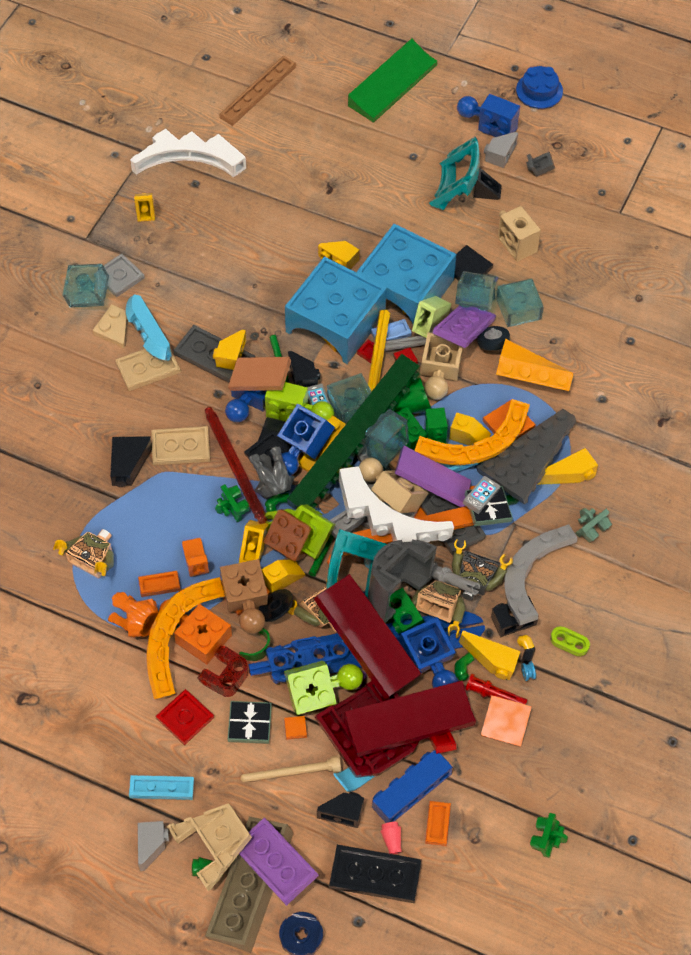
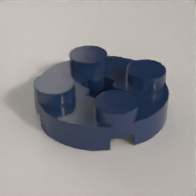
(311, 928)

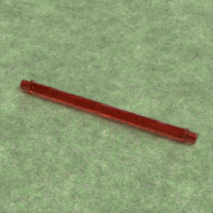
(235, 465)

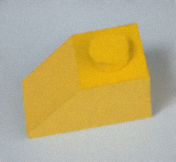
(144, 207)
(229, 350)
(467, 430)
(252, 541)
(281, 574)

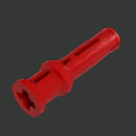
(486, 689)

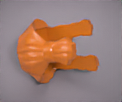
(139, 614)

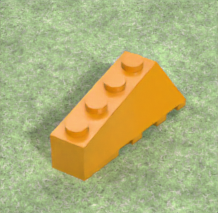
(527, 366)

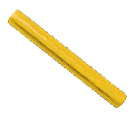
(378, 350)

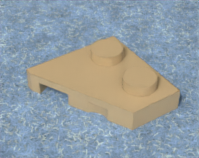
(112, 326)

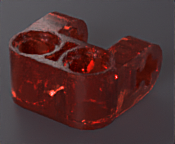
(228, 675)

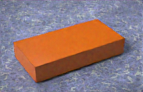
(159, 583)
(437, 823)

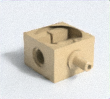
(518, 233)

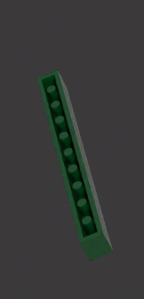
(352, 436)

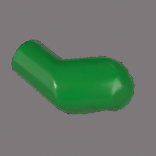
(274, 500)
(461, 666)

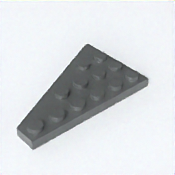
(526, 459)

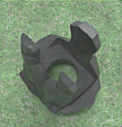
(272, 479)

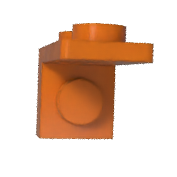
(195, 557)

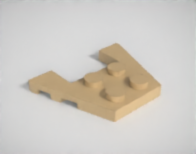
(222, 835)

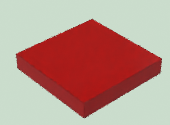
(184, 717)

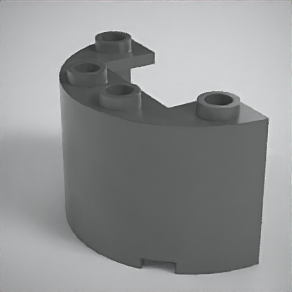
(399, 563)

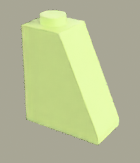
(430, 314)

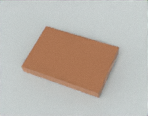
(259, 373)

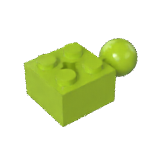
(281, 403)
(318, 675)

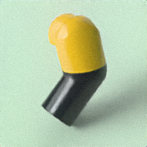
(529, 648)

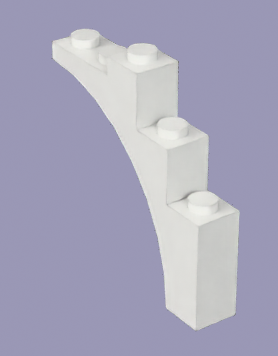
(190, 148)
(361, 502)

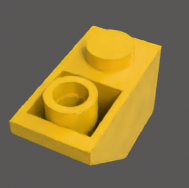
(340, 252)

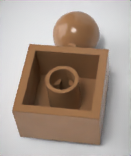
(245, 597)

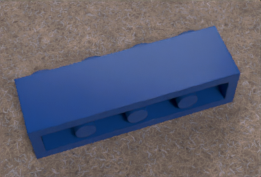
(411, 787)

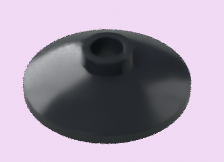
(277, 605)

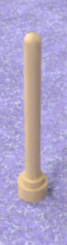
(331, 765)

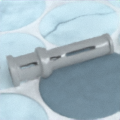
(446, 576)

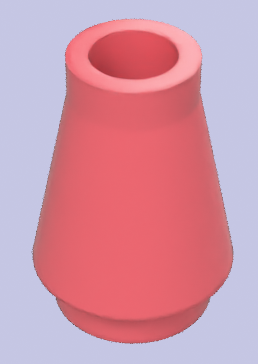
(392, 836)

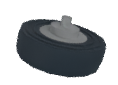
(493, 338)

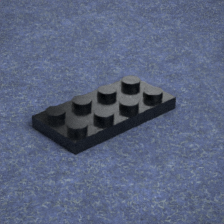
(375, 873)

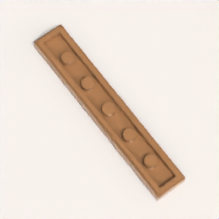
(257, 90)

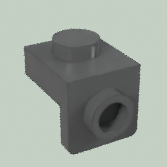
(540, 164)

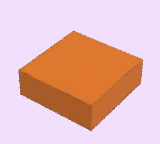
(295, 727)

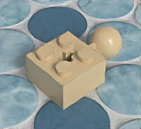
(441, 362)
(390, 488)

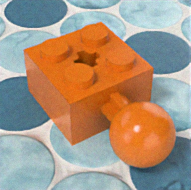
(201, 633)

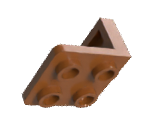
(288, 535)

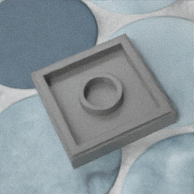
(122, 275)

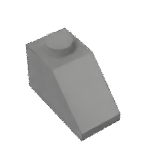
(500, 149)
(151, 842)

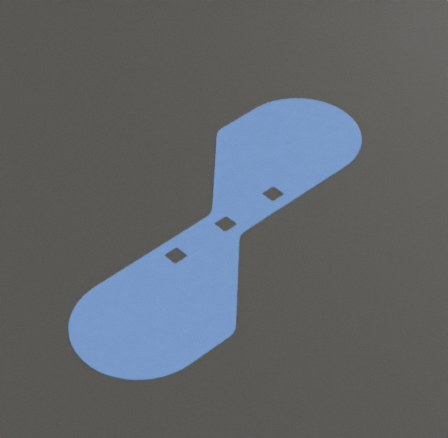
(179, 507)

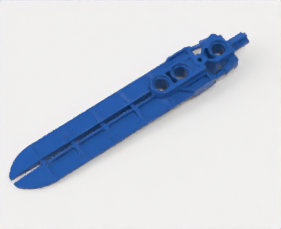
(308, 647)

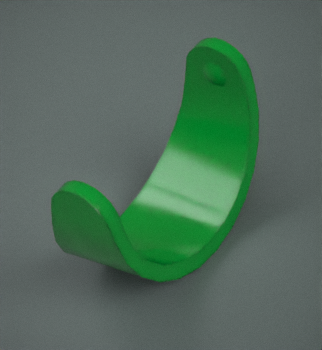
(260, 654)

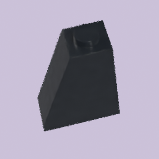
(128, 458)

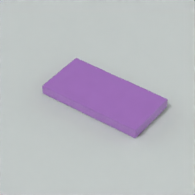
(464, 325)
(432, 476)
(277, 862)

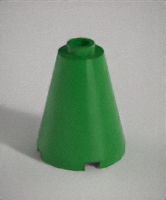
(415, 400)

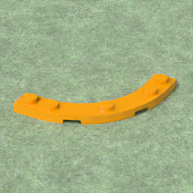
(480, 450)
(164, 626)

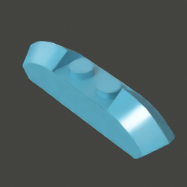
(151, 334)

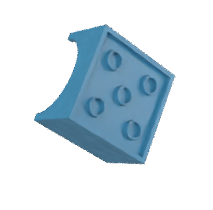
(409, 268)
(337, 306)

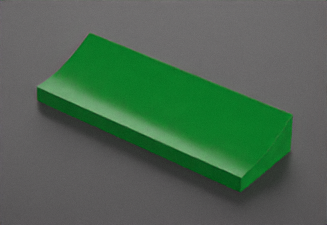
(391, 81)

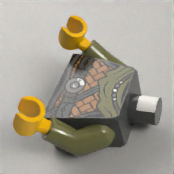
(479, 569)

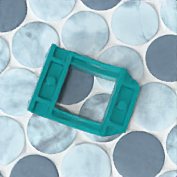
(448, 185)
(355, 545)

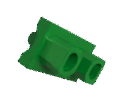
(229, 503)
(551, 837)

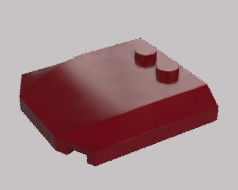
(332, 723)

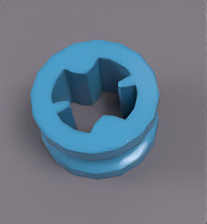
(528, 671)

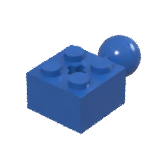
(495, 115)
(238, 409)
(305, 434)
(441, 650)

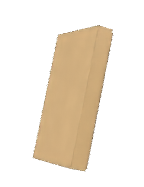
(143, 368)
(180, 445)

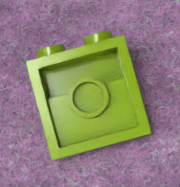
(320, 529)

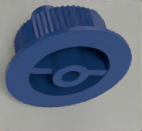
(539, 87)

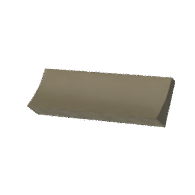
(243, 900)

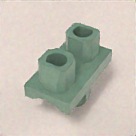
(600, 520)

